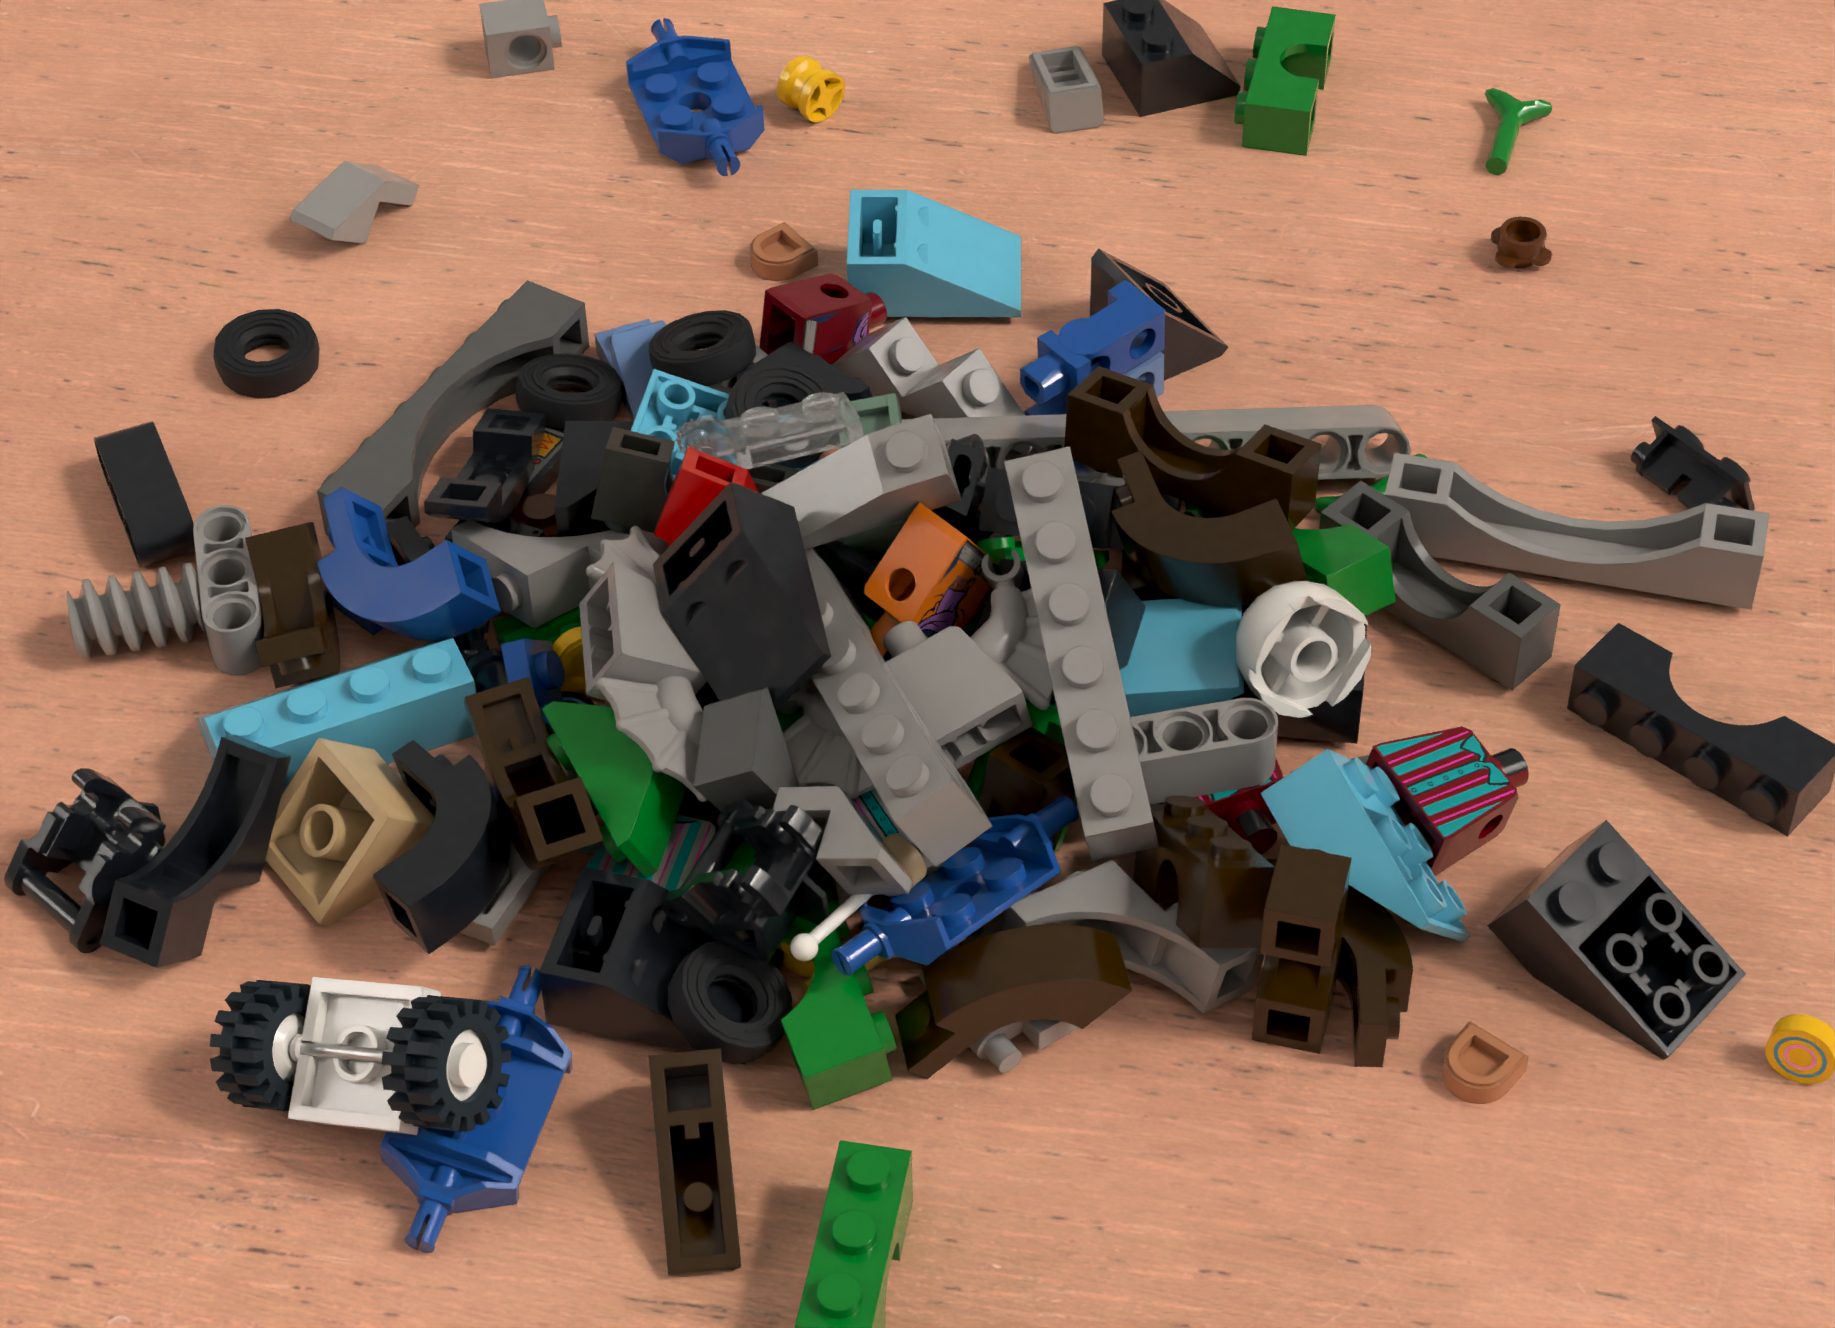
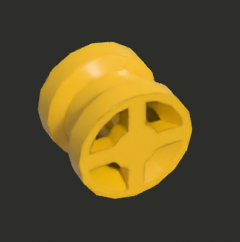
(810, 88)

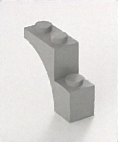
(900, 363)
(532, 574)
(1145, 933)

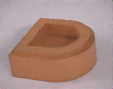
(781, 254)
(1481, 1066)

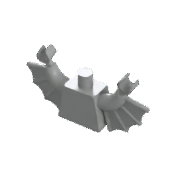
(639, 659)
(958, 684)

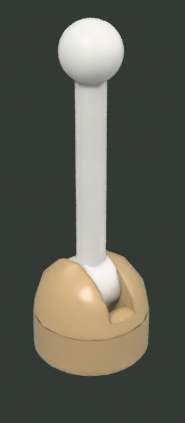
(805, 945)

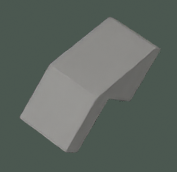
(348, 200)
(850, 844)

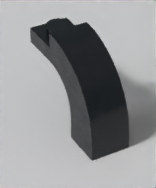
(460, 859)

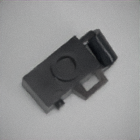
(966, 461)

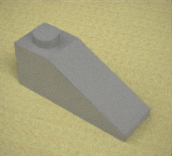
(871, 482)

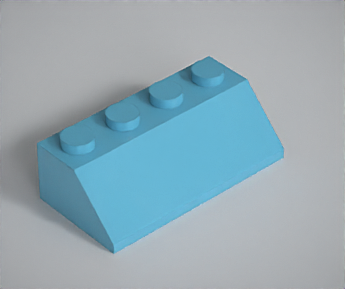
(369, 706)

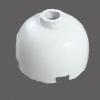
(1301, 647)

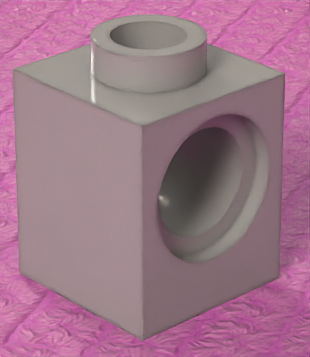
(519, 37)

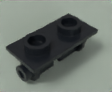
(1680, 456)

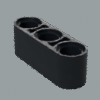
(146, 493)

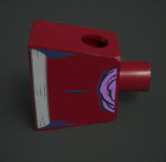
(819, 316)

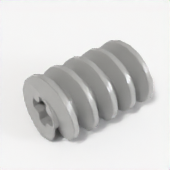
(135, 612)

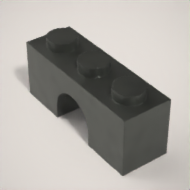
(639, 477)

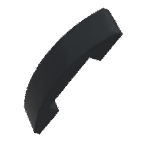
(497, 471)

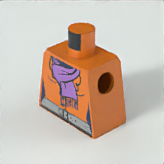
(927, 578)

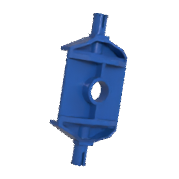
(691, 75)
(964, 893)
(486, 1165)

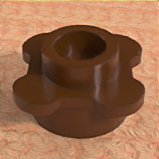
(1521, 243)

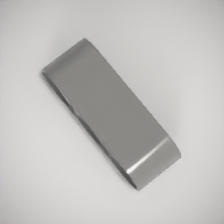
(228, 589)
(1206, 748)

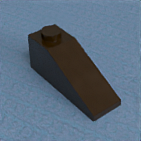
(694, 1162)

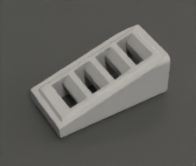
(1067, 89)

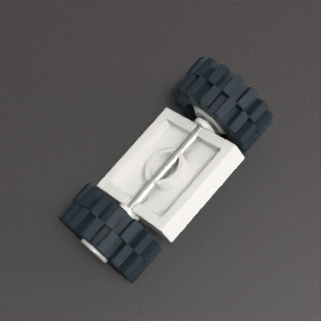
(361, 1054)

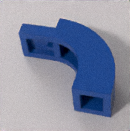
(422, 600)

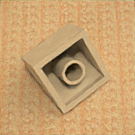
(340, 826)

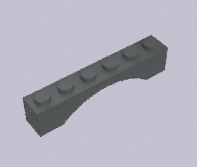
(481, 372)

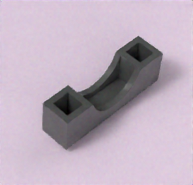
(1496, 628)

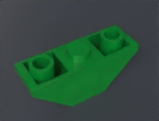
(619, 782)

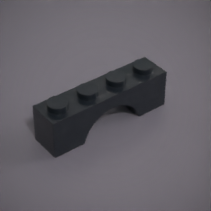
(1765, 769)

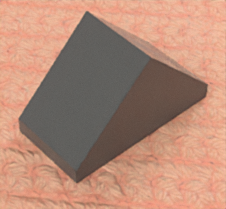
(742, 752)

